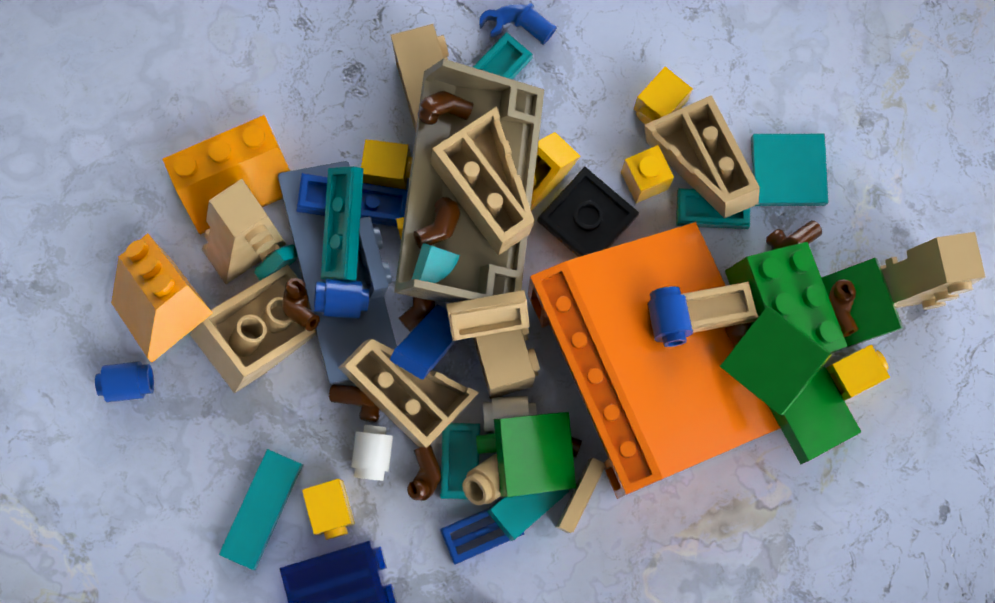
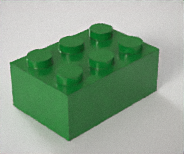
(794, 288)

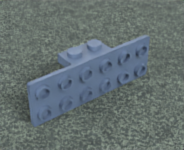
(338, 335)

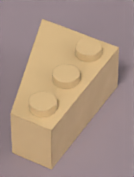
(484, 180)

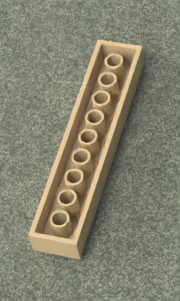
(502, 355)

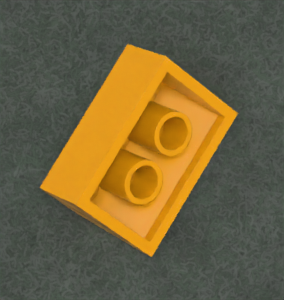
(217, 163)
(155, 298)

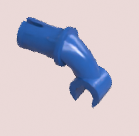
(521, 16)

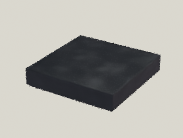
(587, 215)

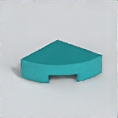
(275, 261)
(434, 264)

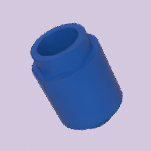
(341, 298)
(669, 316)
(124, 381)

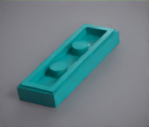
(342, 223)
(260, 509)

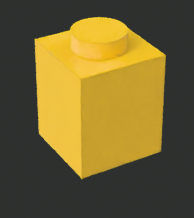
(662, 96)
(386, 163)
(647, 174)
(859, 371)
(329, 509)

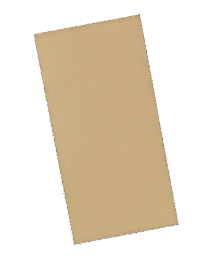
(721, 307)
(488, 315)
(580, 495)

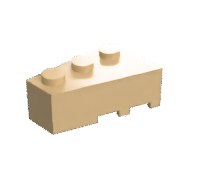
(706, 156)
(238, 232)
(935, 271)
(412, 404)

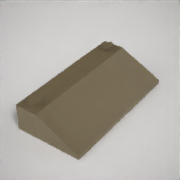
(479, 268)

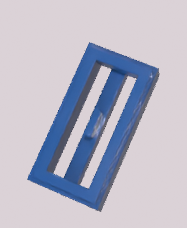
(452, 544)

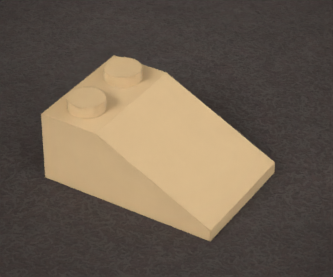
(251, 332)

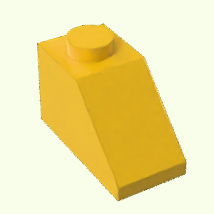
(552, 165)

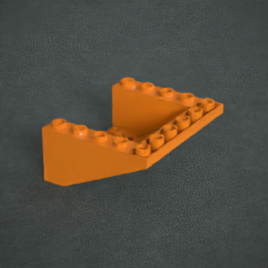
(647, 401)

